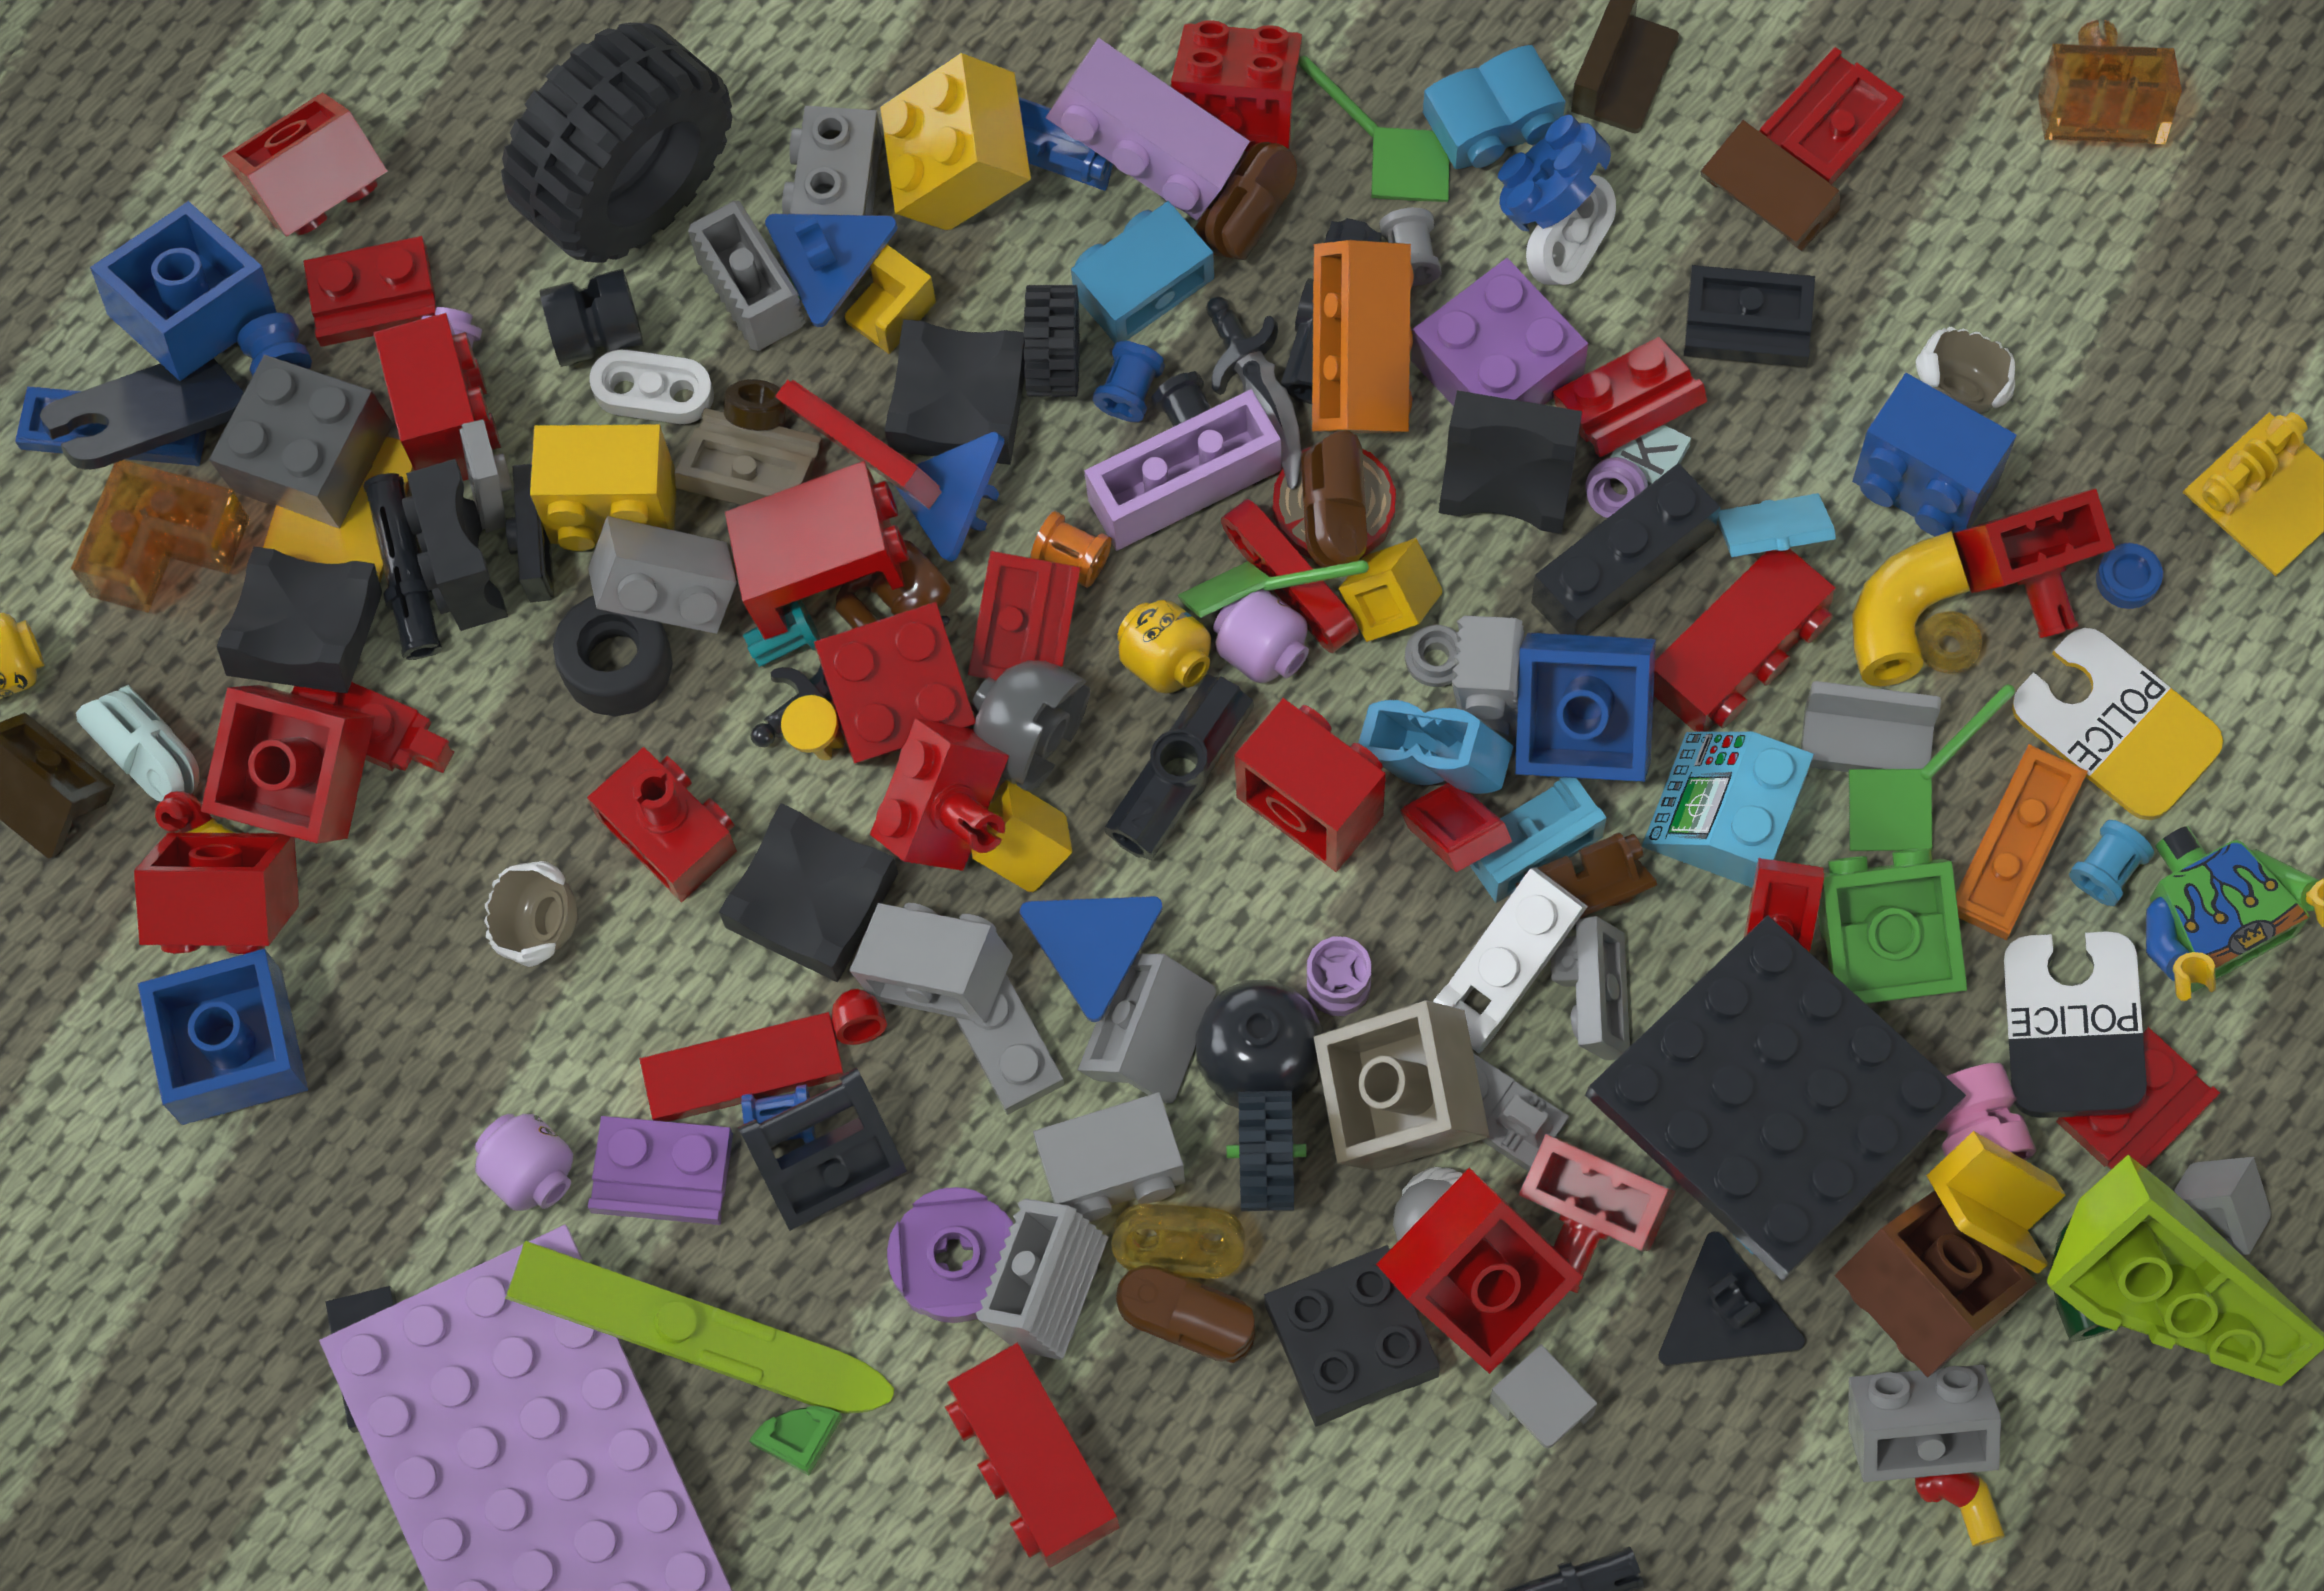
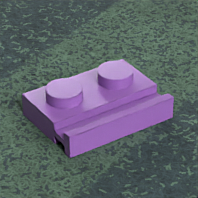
(660, 1170)

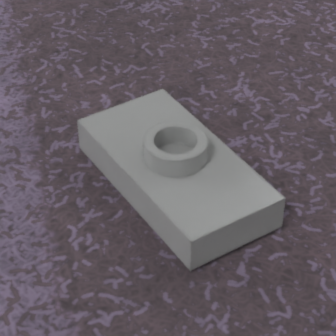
(486, 475)

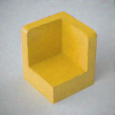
(897, 293)
(1393, 591)
(1033, 840)

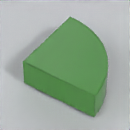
(797, 1436)

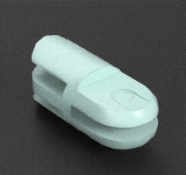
(140, 743)

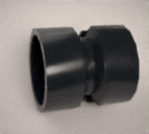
(591, 317)

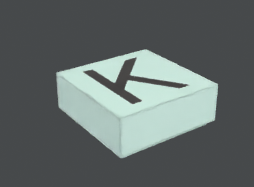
(1655, 451)

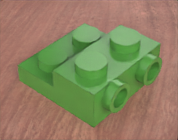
(1893, 926)

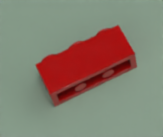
(1742, 640)
(1030, 1457)

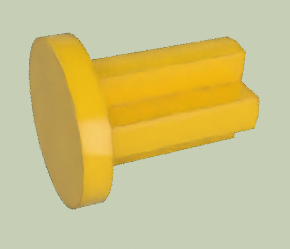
(812, 726)

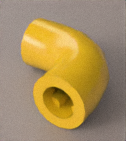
(1894, 600)

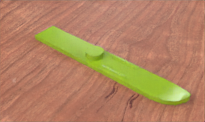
(695, 1332)

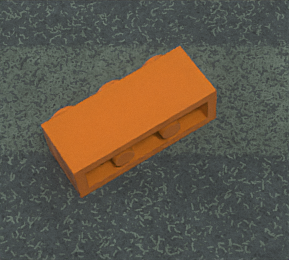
(1361, 337)

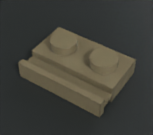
(744, 463)

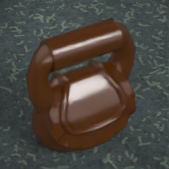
(922, 586)

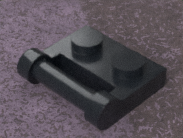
(832, 1166)

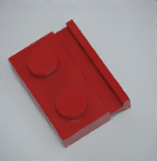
(1833, 115)
(369, 290)
(1631, 396)
(1022, 613)
(2171, 1104)

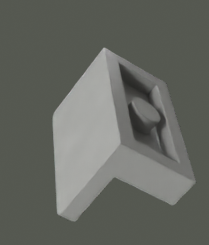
(1868, 727)
(1149, 1027)

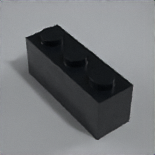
(1625, 553)

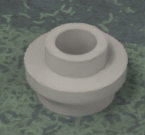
(1420, 643)

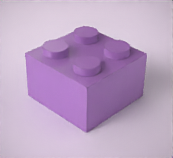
(1499, 341)

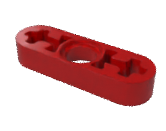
(1275, 556)

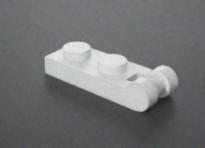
(1512, 953)

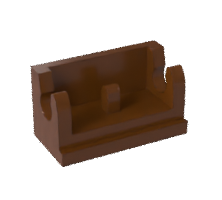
(1773, 185)

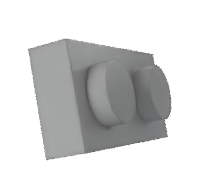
(1012, 1052)

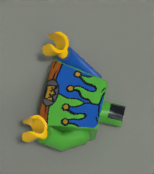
(2223, 909)

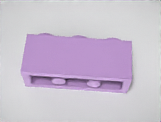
(1147, 129)
(1183, 469)

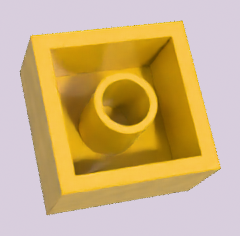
(955, 142)
(597, 473)

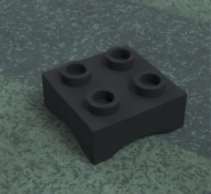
(955, 389)
(1509, 459)
(449, 542)
(300, 621)
(809, 893)
(1350, 1337)

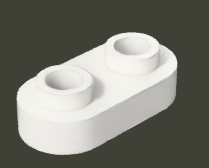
(1564, 250)
(655, 384)

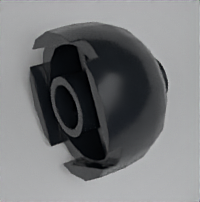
(1258, 1041)

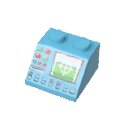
(1728, 802)

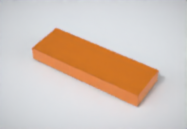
(2018, 841)

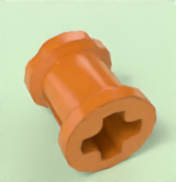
(1057, 534)

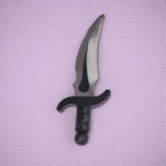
(1246, 358)

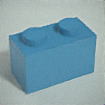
(1142, 272)

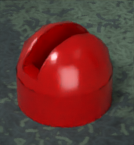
(857, 1017)

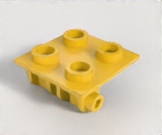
(2266, 491)

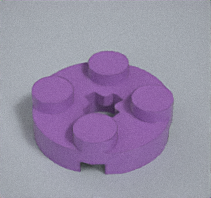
(926, 1231)

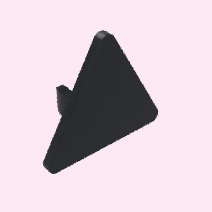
(1726, 1313)

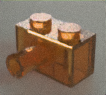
(2108, 90)

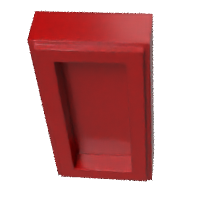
(1455, 826)

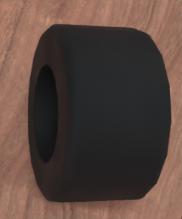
(619, 690)

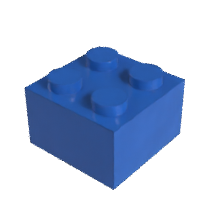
(182, 289)
(1932, 458)
(1585, 706)
(222, 1037)

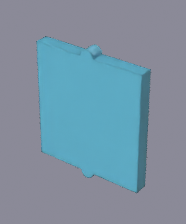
(1775, 525)

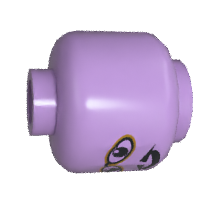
(1261, 636)
(523, 1162)

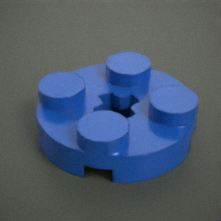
(1553, 174)

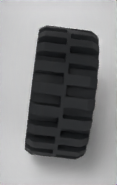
(616, 142)

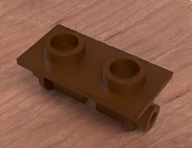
(1609, 876)

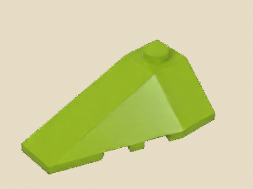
(2160, 1269)

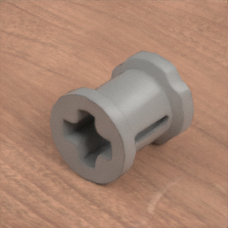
(1414, 228)

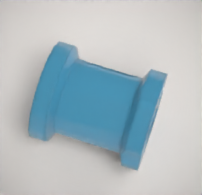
(2111, 862)

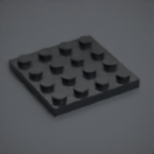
(1775, 1096)

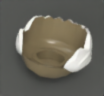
(1968, 368)
(530, 913)

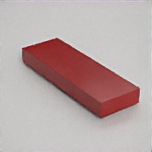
(859, 443)
(753, 1062)

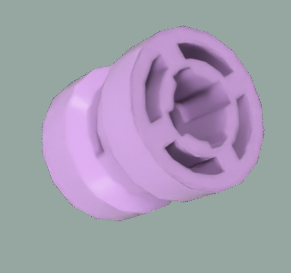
(1343, 964)

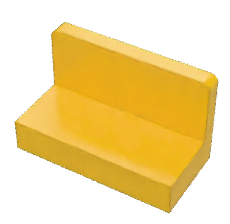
(1996, 1197)

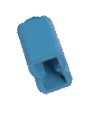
(1493, 107)
(1436, 746)

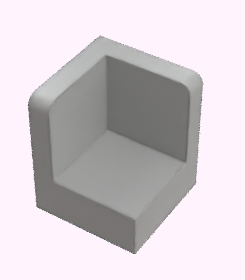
(2228, 1199)
(1543, 1398)

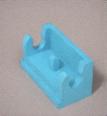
(1542, 832)

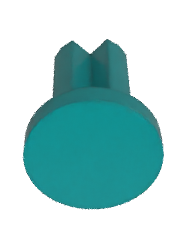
(800, 632)

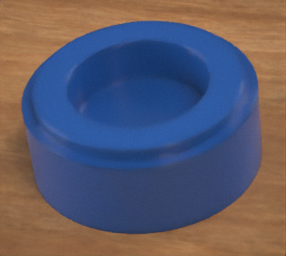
(2129, 576)

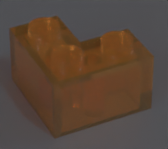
(148, 520)

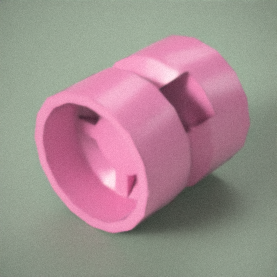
(1987, 1111)

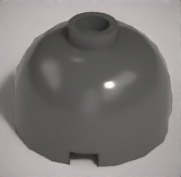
(1029, 716)

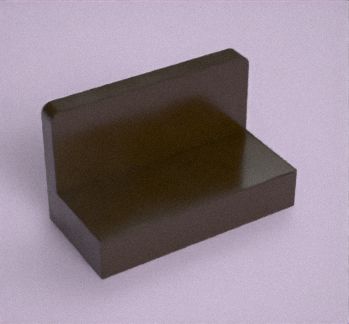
(1623, 68)
(44, 784)

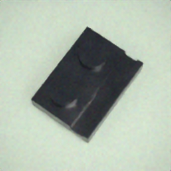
(1749, 316)

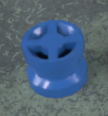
(275, 337)

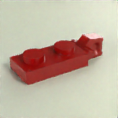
(397, 730)

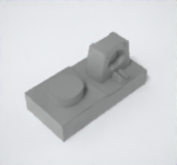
(1597, 968)
(1515, 1115)

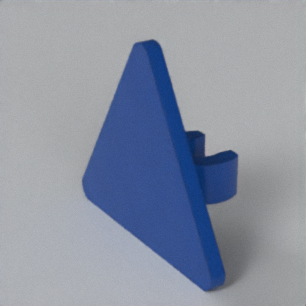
(828, 255)
(964, 481)
(1092, 942)

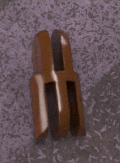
(1248, 200)
(1334, 500)
(1186, 1313)

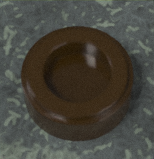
(753, 405)

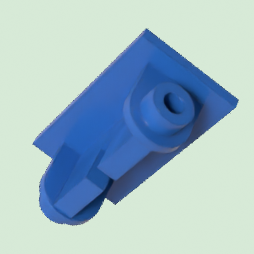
(1057, 152)

